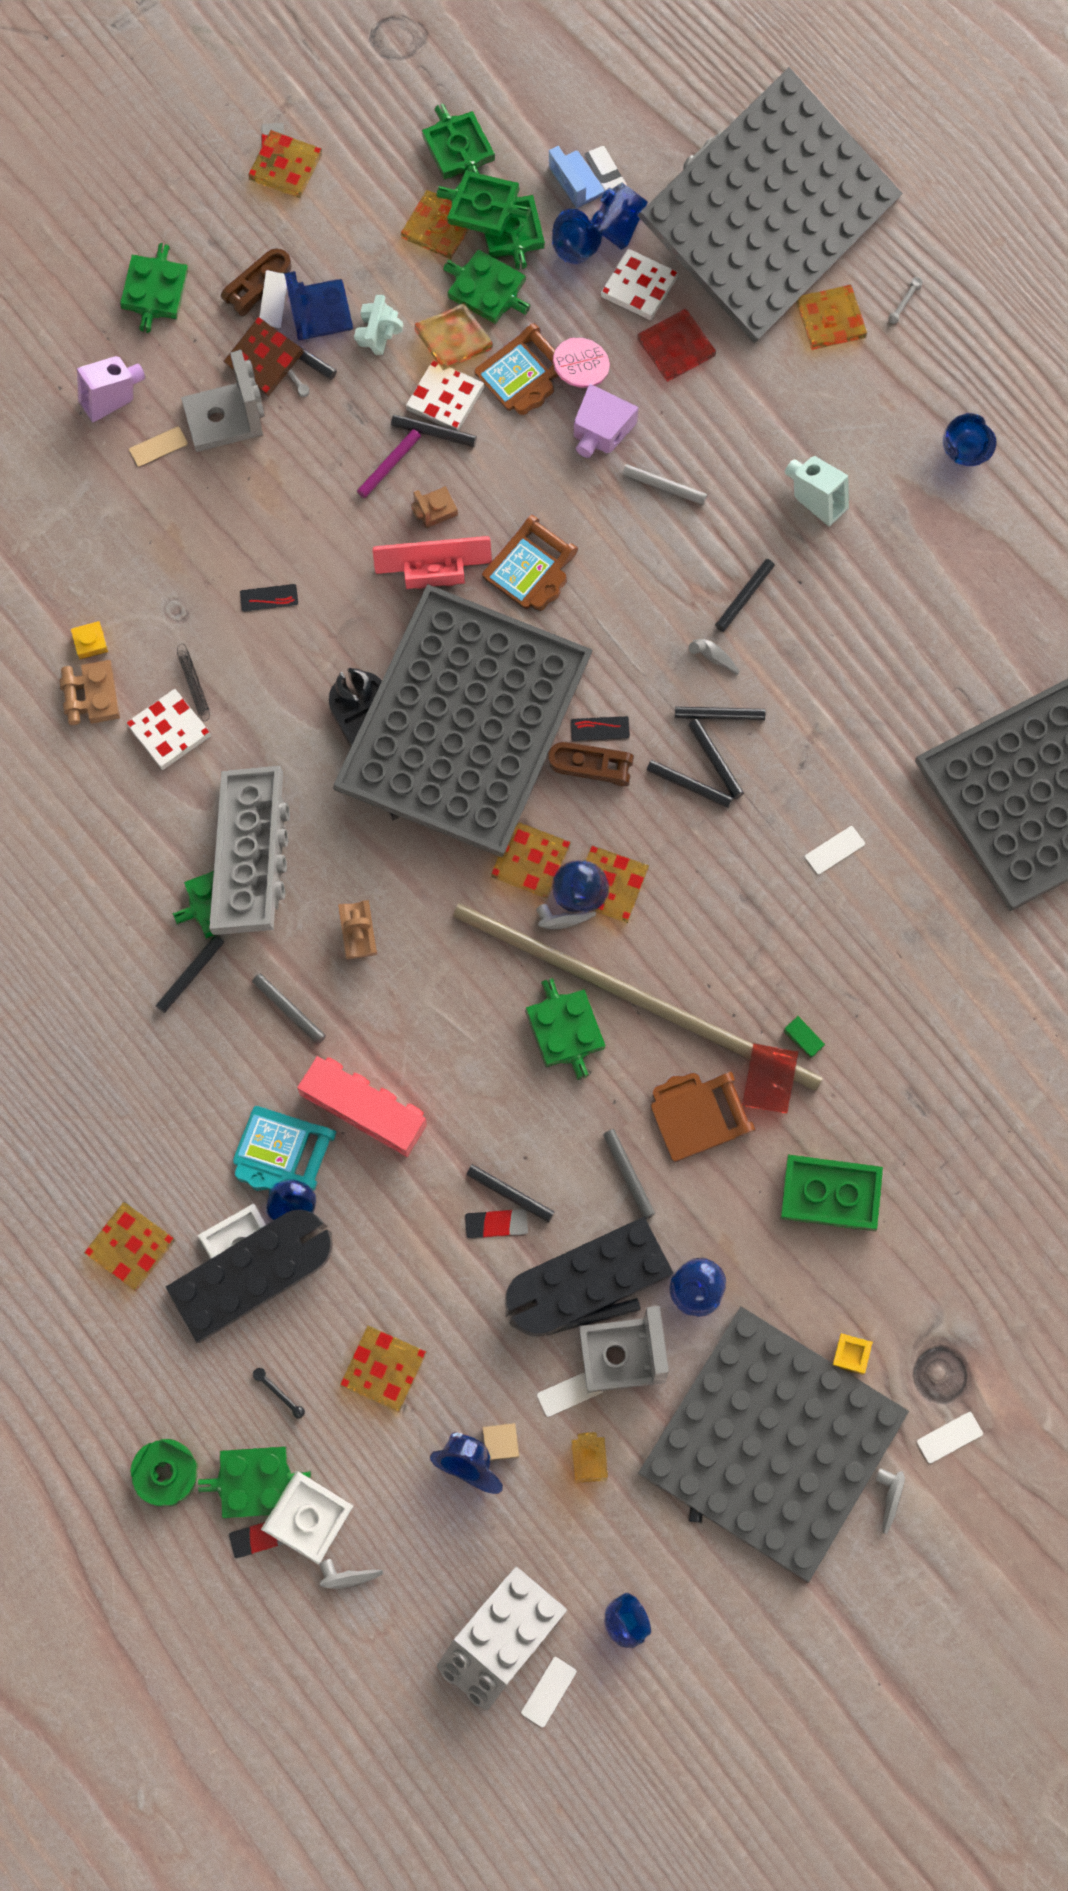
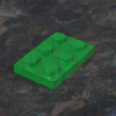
(831, 1193)

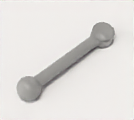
(916, 284)
(303, 390)

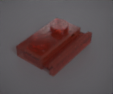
(770, 1078)

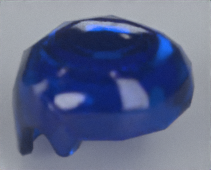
(290, 1196)
(627, 1621)

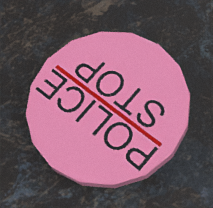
(581, 362)

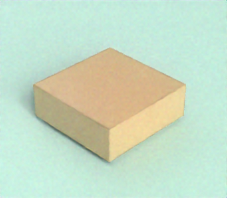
(501, 1441)

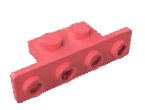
(432, 561)

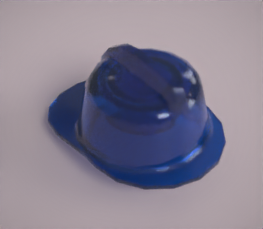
(469, 1461)

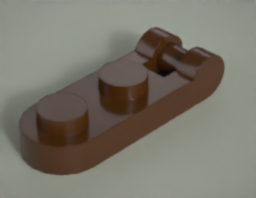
(253, 280)
(590, 762)

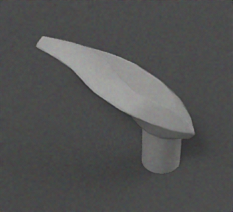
(713, 653)
(562, 920)
(896, 1485)
(345, 1579)

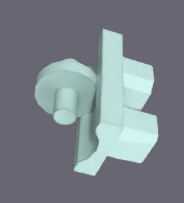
(381, 325)

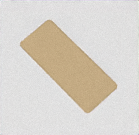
(158, 446)

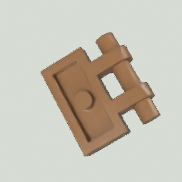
(100, 693)

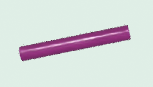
(388, 464)

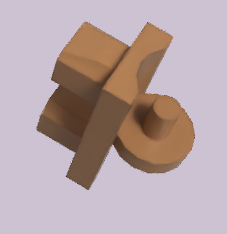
(357, 929)

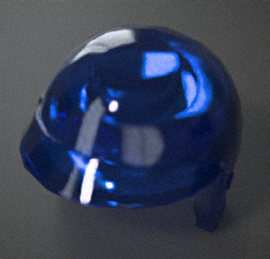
(575, 237)
(969, 440)
(580, 886)
(698, 1287)

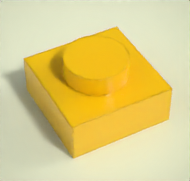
(89, 640)
(852, 1354)

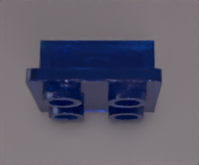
(318, 307)

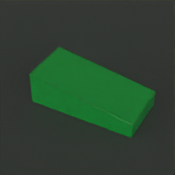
(804, 1037)

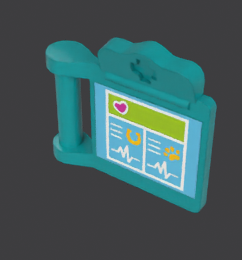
(274, 1147)

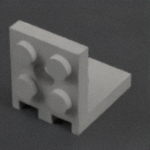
(237, 402)
(643, 1349)

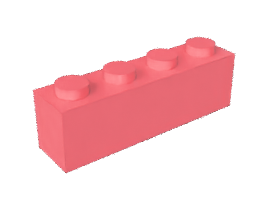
(363, 1106)

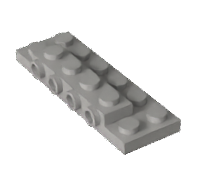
(249, 851)

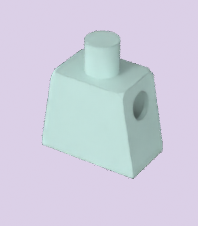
(820, 488)

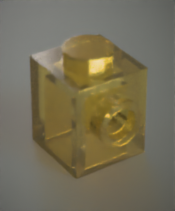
(589, 1458)

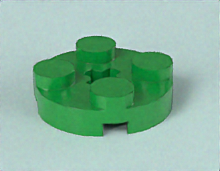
(146, 1478)

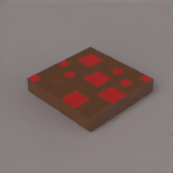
(269, 354)

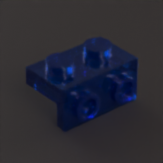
(619, 214)

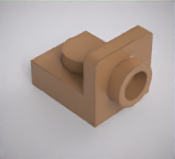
(434, 506)

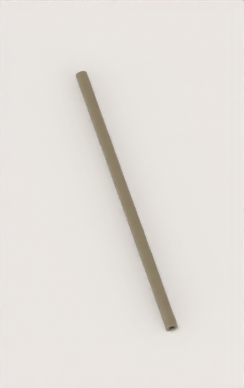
(619, 988)

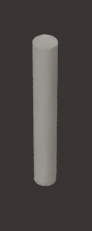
(664, 484)

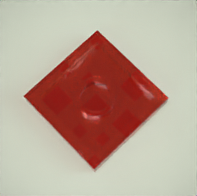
(676, 345)

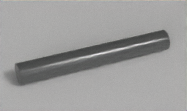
(289, 1009)
(629, 1174)

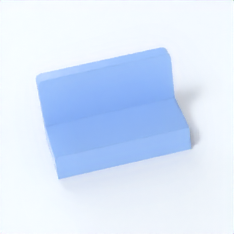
(575, 176)

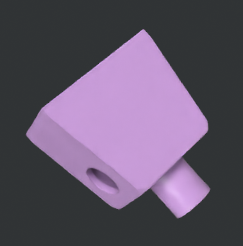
(106, 386)
(602, 421)

